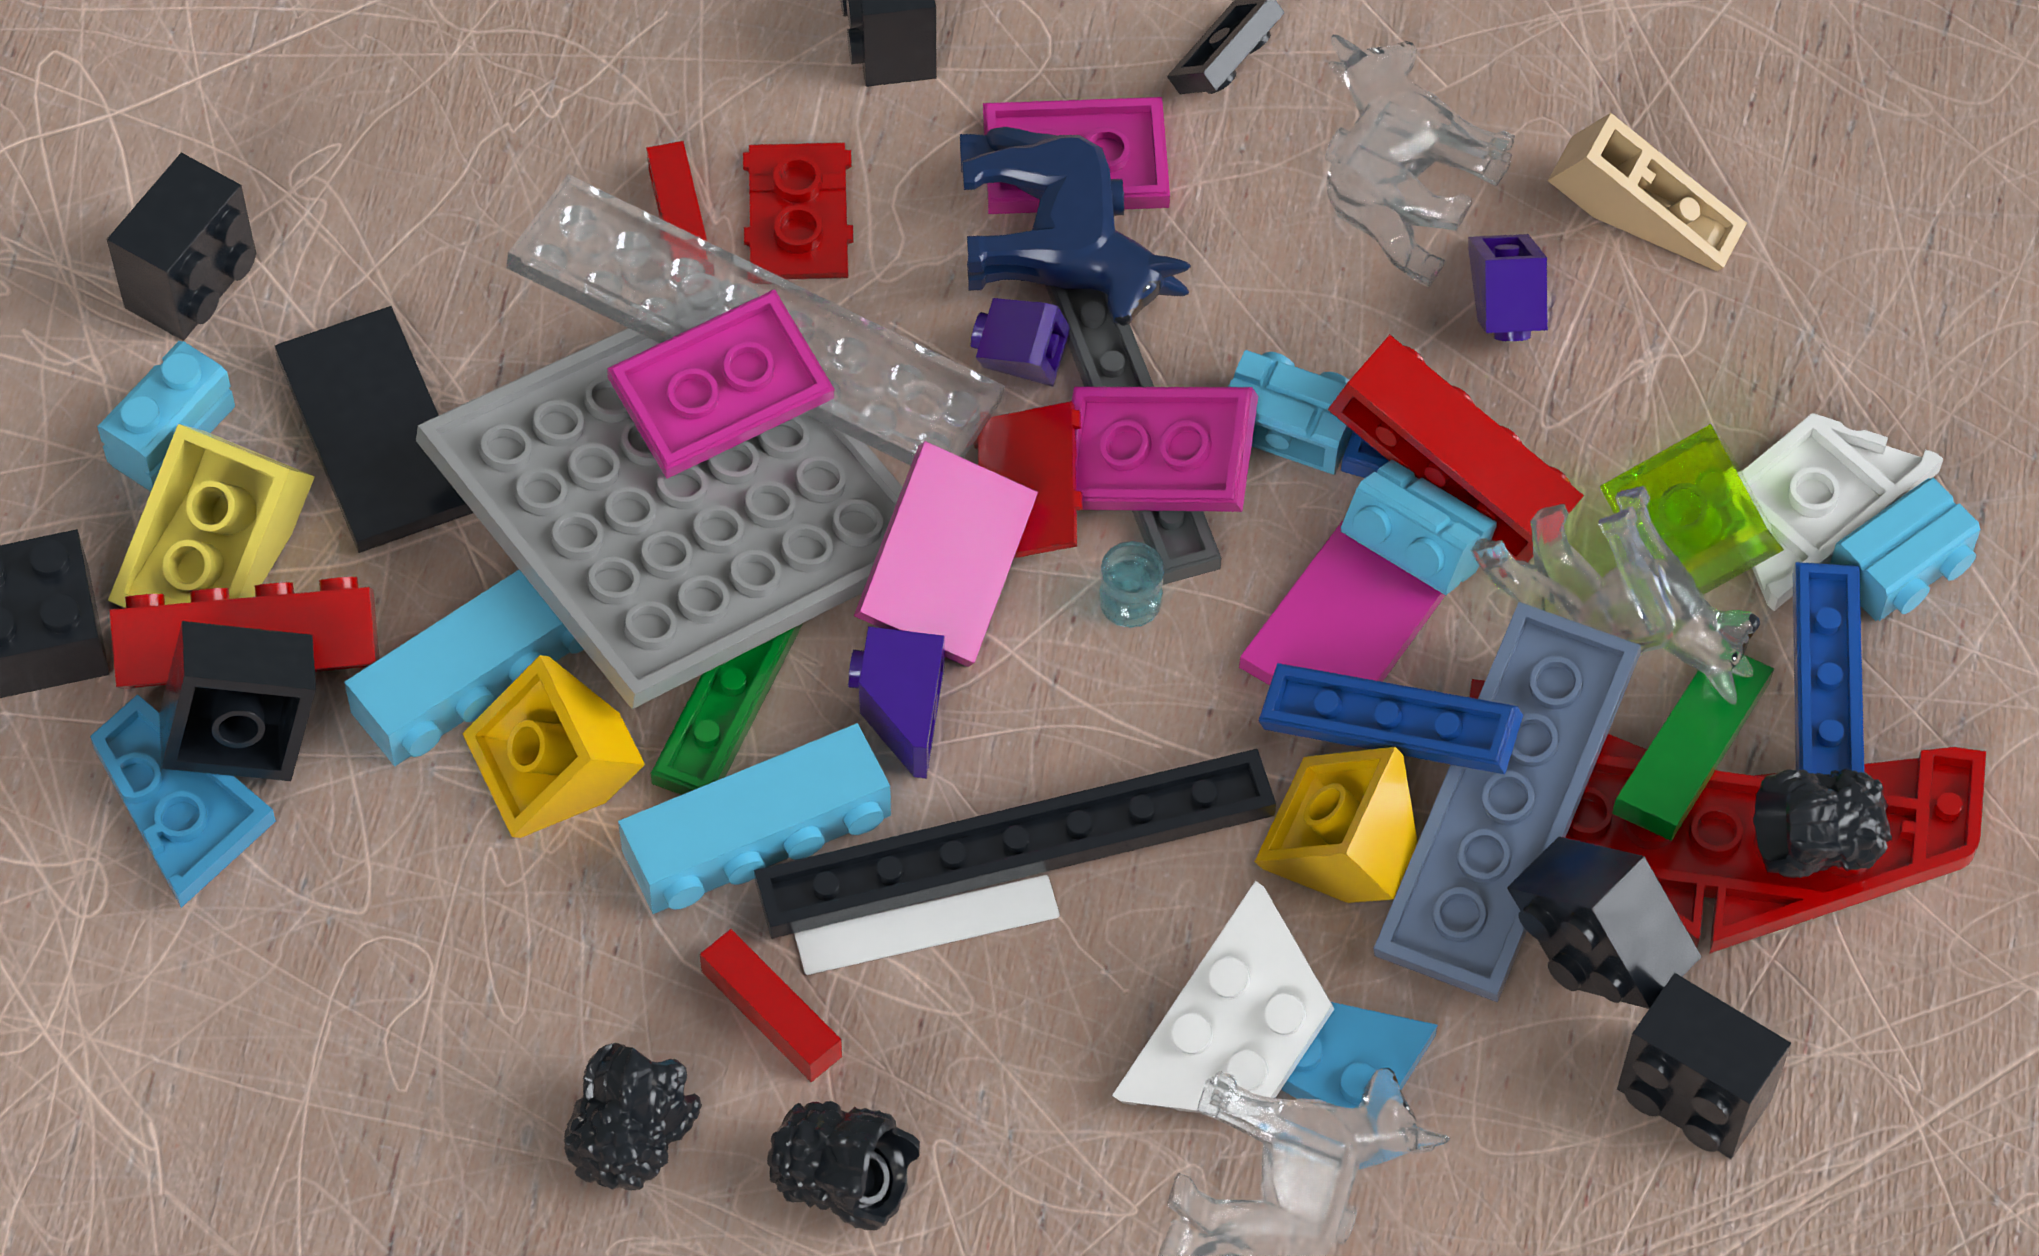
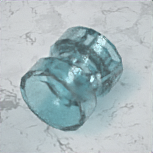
(1123, 573)

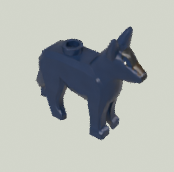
(1074, 225)

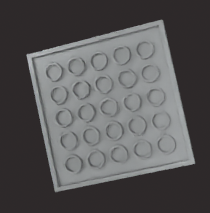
(651, 567)

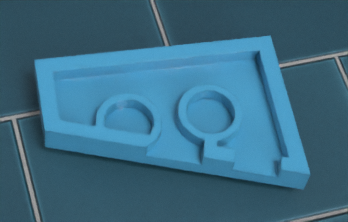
(185, 817)
(1352, 1049)

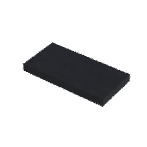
(363, 416)

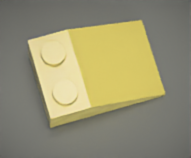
(211, 520)

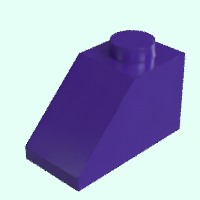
(1509, 285)
(1021, 339)
(901, 691)

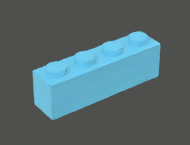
(455, 668)
(755, 819)

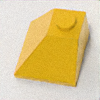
(550, 749)
(1344, 826)

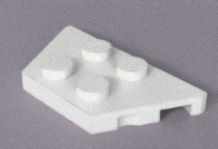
(1821, 488)
(1241, 1013)

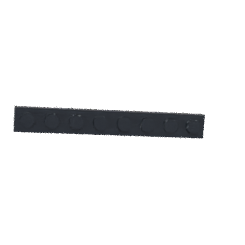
(1014, 843)

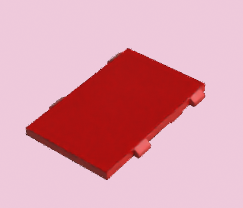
(798, 209)
(1041, 454)

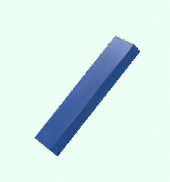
(1827, 668)
(1391, 715)

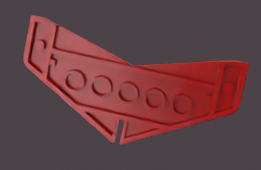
(1715, 853)

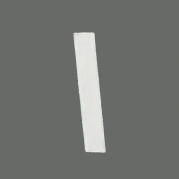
(927, 924)

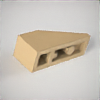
(1644, 193)

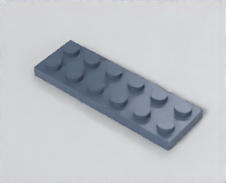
(1488, 827)

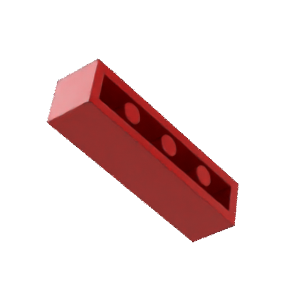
(675, 187)
(771, 1005)

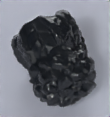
(1820, 821)
(628, 1117)
(843, 1161)

